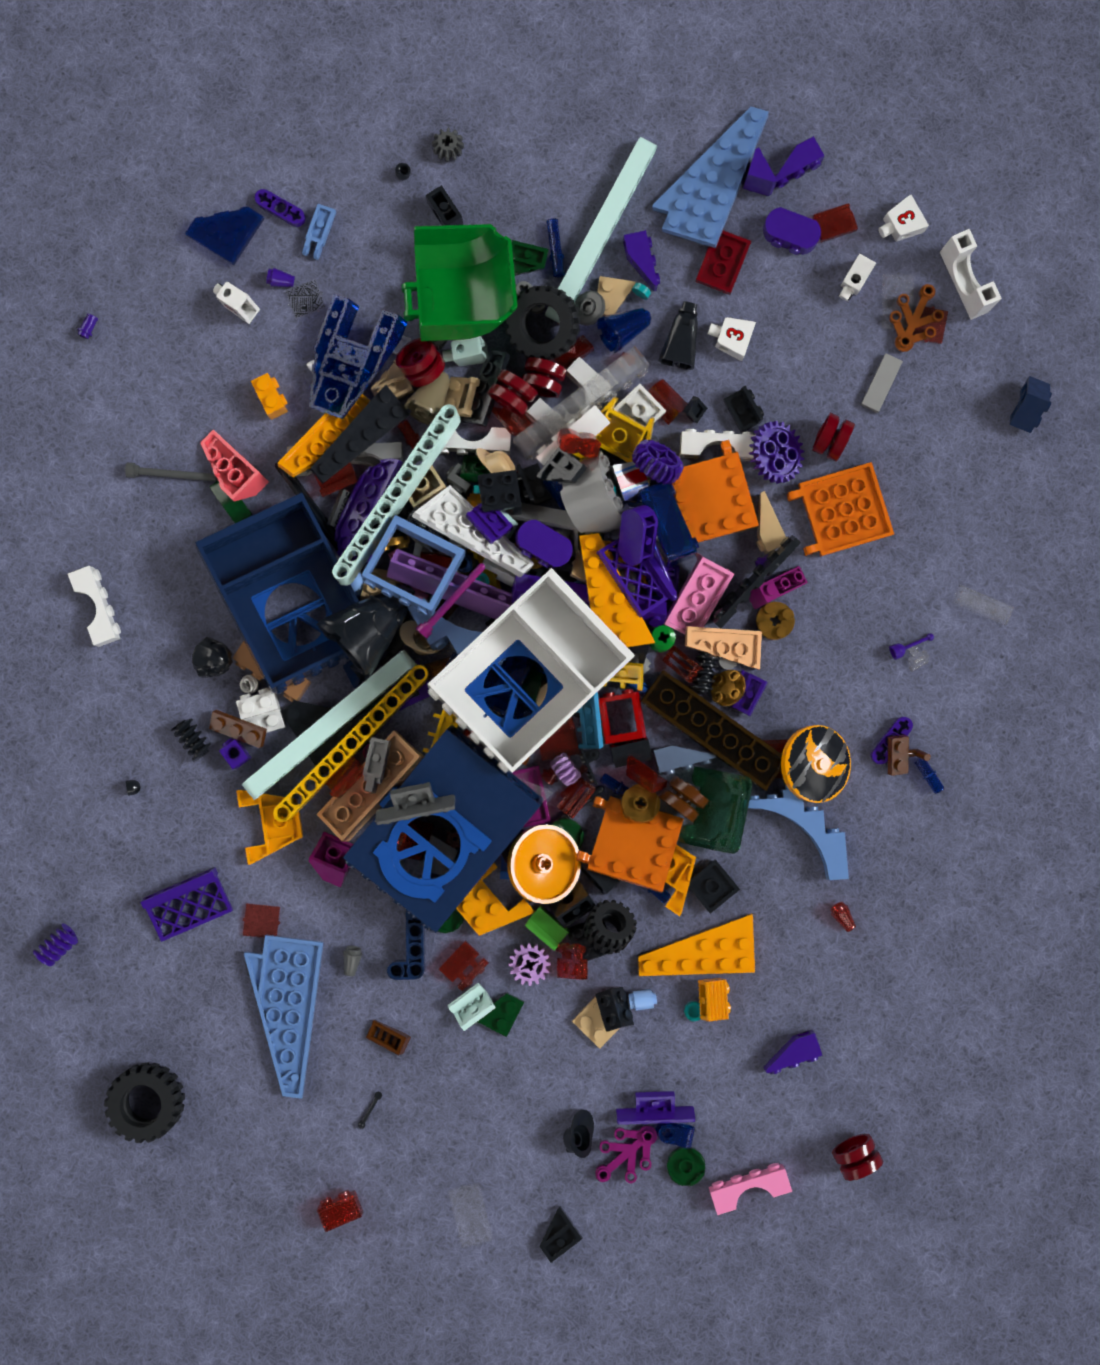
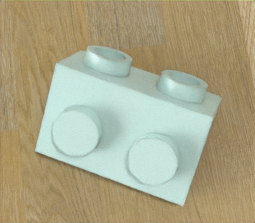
(471, 1006)

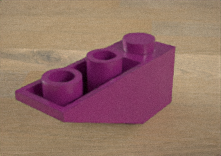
(777, 587)

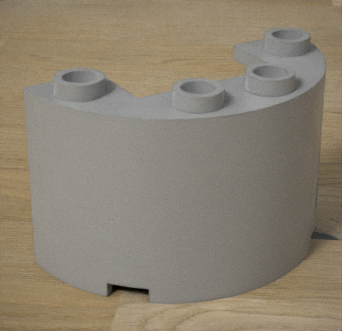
(592, 500)

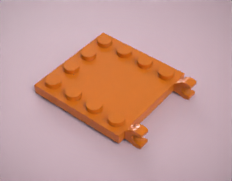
(715, 497)
(844, 509)
(633, 850)

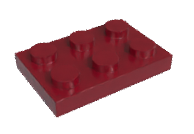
(723, 263)

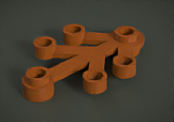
(914, 321)

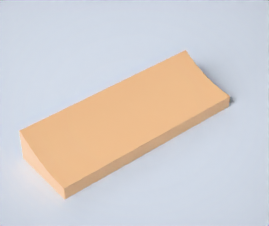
(355, 808)

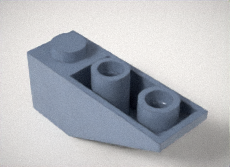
(675, 757)

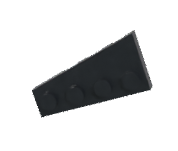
(482, 402)

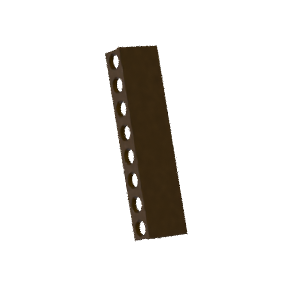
(713, 730)

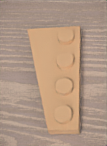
(729, 644)

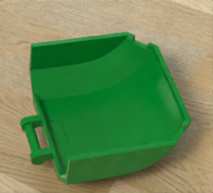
(461, 281)

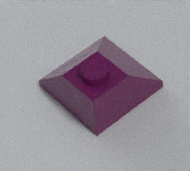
(329, 860)

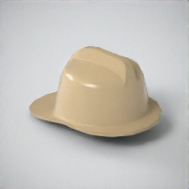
(496, 461)
(414, 639)

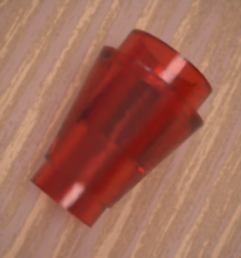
(843, 916)

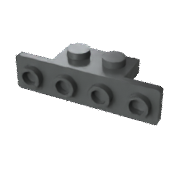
(412, 803)

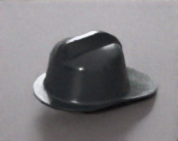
(580, 1134)

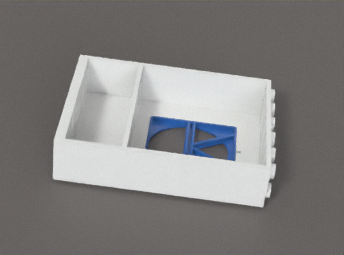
(558, 634)

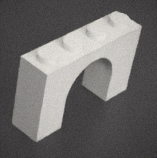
(956, 256)
(578, 372)

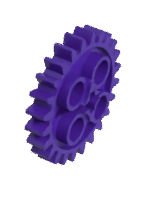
(776, 452)

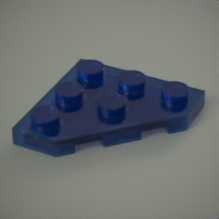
(226, 232)

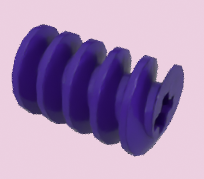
(57, 947)

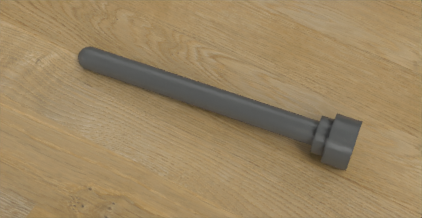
(133, 470)

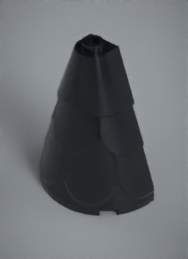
(366, 629)

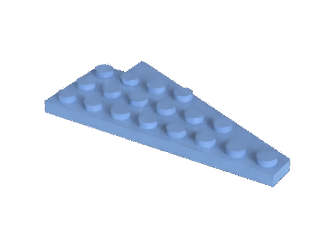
(706, 192)
(286, 994)

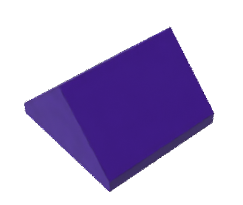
(760, 176)

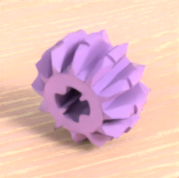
(565, 769)

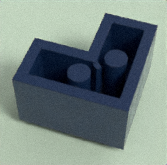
(1032, 403)

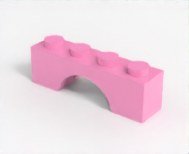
(726, 1194)

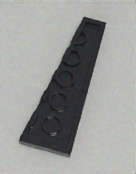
(368, 427)
(774, 559)

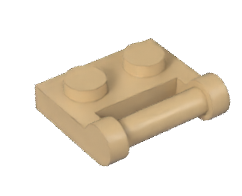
(457, 393)

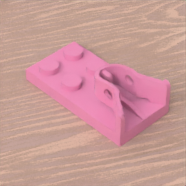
(698, 595)

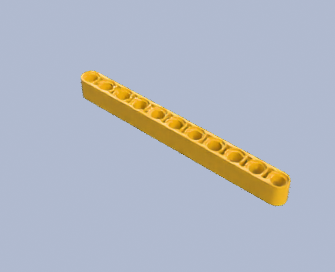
(343, 748)

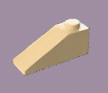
(769, 530)

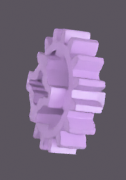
(518, 969)

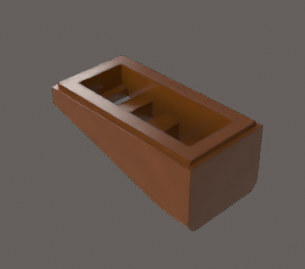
(391, 1031)

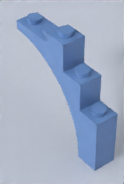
(446, 632)
(829, 844)

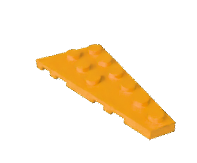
(318, 440)
(607, 598)
(713, 951)

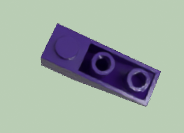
(804, 157)
(638, 254)
(798, 1049)

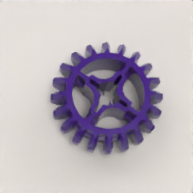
(657, 461)

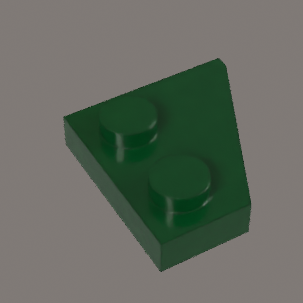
(528, 257)
(504, 1015)

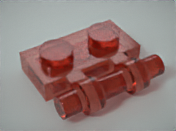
(459, 961)
(571, 967)

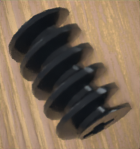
(703, 676)
(192, 739)

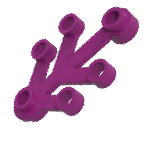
(627, 1151)

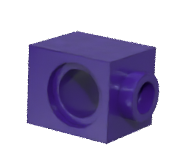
(242, 757)

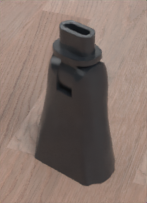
(681, 340)

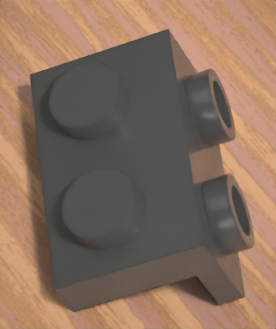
(457, 482)

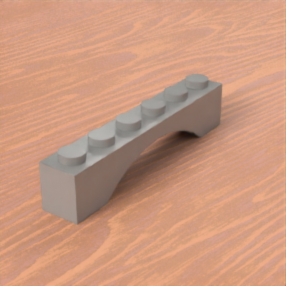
(372, 455)

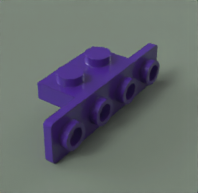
(655, 1108)

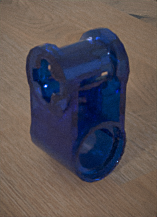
(679, 1134)

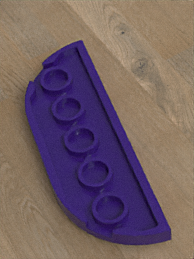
(363, 499)

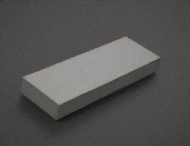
(881, 383)

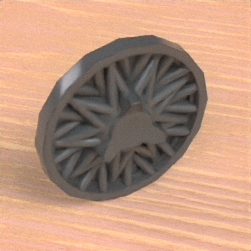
(590, 306)

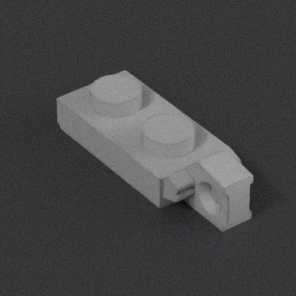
(376, 763)

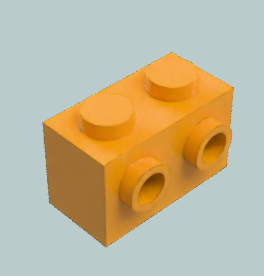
(269, 396)

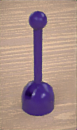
(898, 650)

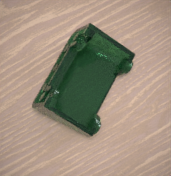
(724, 816)

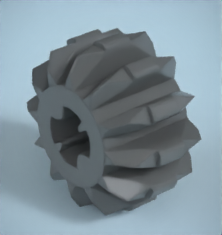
(440, 144)

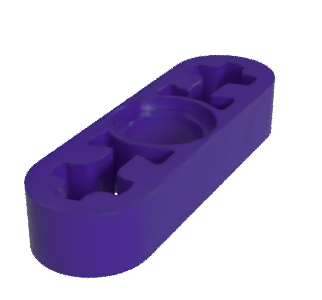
(278, 200)
(896, 726)

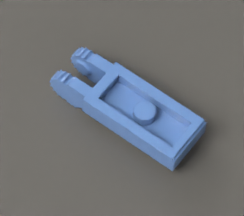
(319, 230)

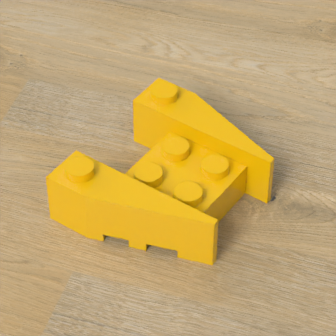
(622, 433)

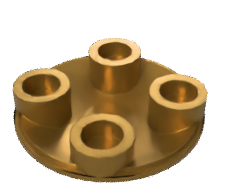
(728, 687)

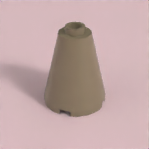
(429, 399)

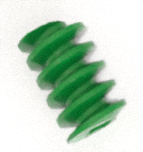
(664, 631)

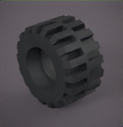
(602, 937)

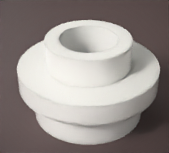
(249, 684)

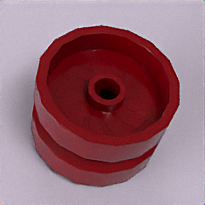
(420, 362)
(544, 376)
(512, 393)
(835, 438)
(857, 1157)

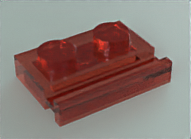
(836, 222)

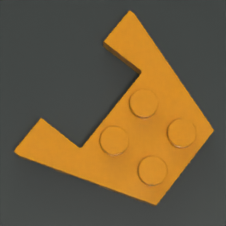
(275, 833)
(679, 878)
(486, 912)

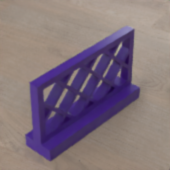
(651, 569)
(182, 888)

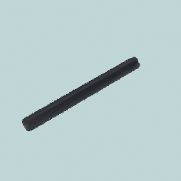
(297, 488)

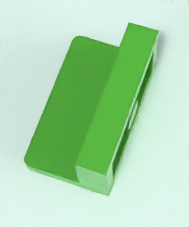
(546, 927)

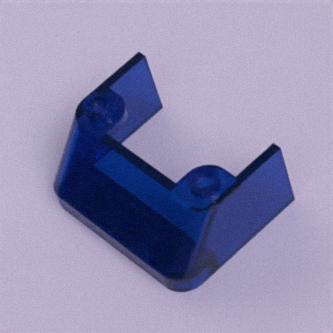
(671, 528)

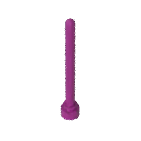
(426, 628)

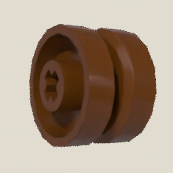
(684, 797)

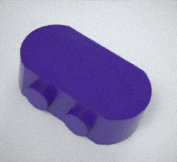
(791, 231)
(637, 535)
(543, 544)

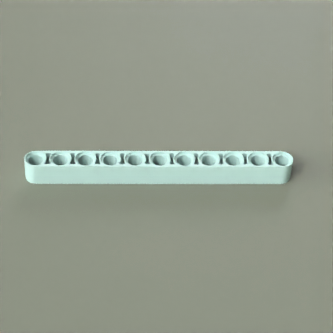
(605, 221)
(396, 504)
(329, 724)

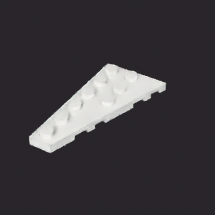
(448, 516)

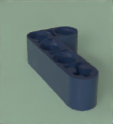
(411, 959)

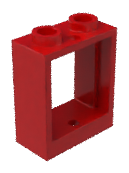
(626, 694)

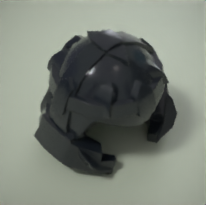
(211, 658)

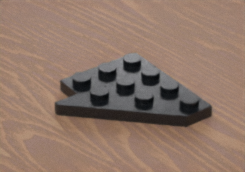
(303, 715)

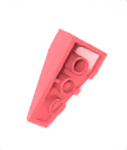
(232, 470)

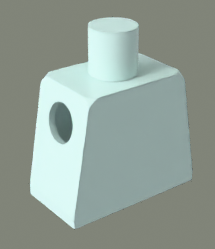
(467, 352)

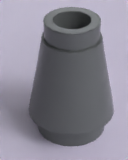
(352, 958)

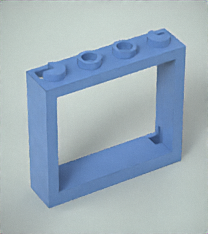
(428, 538)

